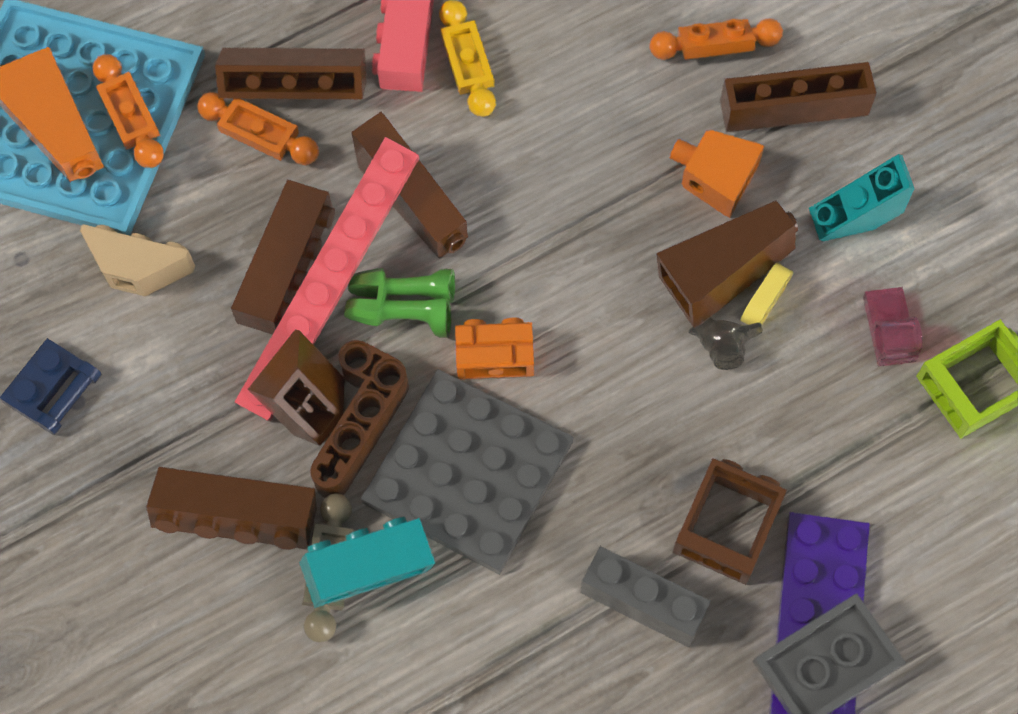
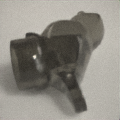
(725, 341)

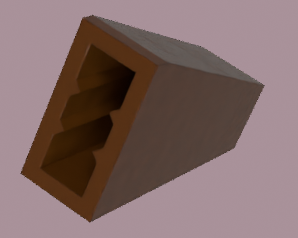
(421, 199)
(726, 260)

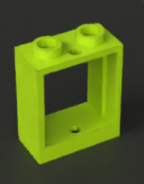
(948, 394)

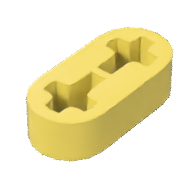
(767, 295)

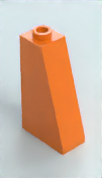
(43, 107)

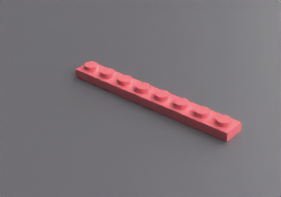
(338, 257)

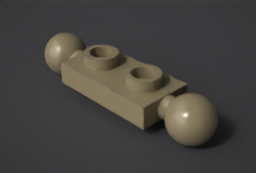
(335, 510)

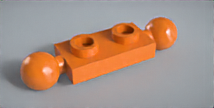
(716, 38)
(128, 111)
(258, 128)

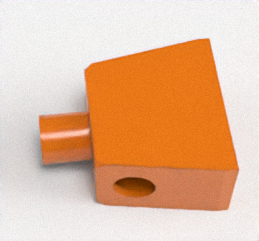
(718, 168)

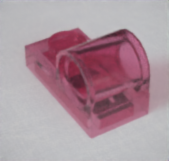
(893, 333)

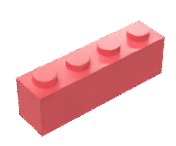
(403, 44)

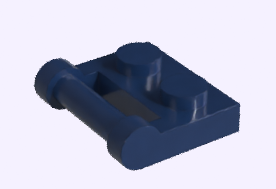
(42, 380)

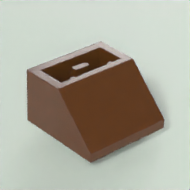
(302, 389)

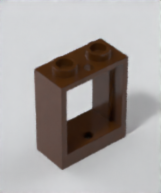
(711, 554)

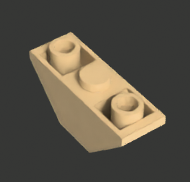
(136, 261)

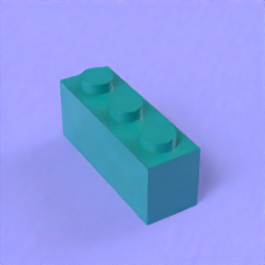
(366, 561)

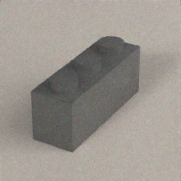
(644, 596)

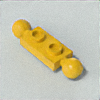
(467, 58)

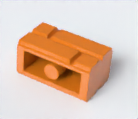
(494, 349)

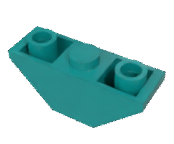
(864, 202)

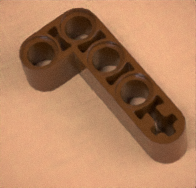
(352, 423)

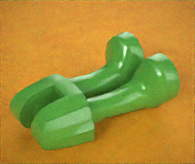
(376, 284)

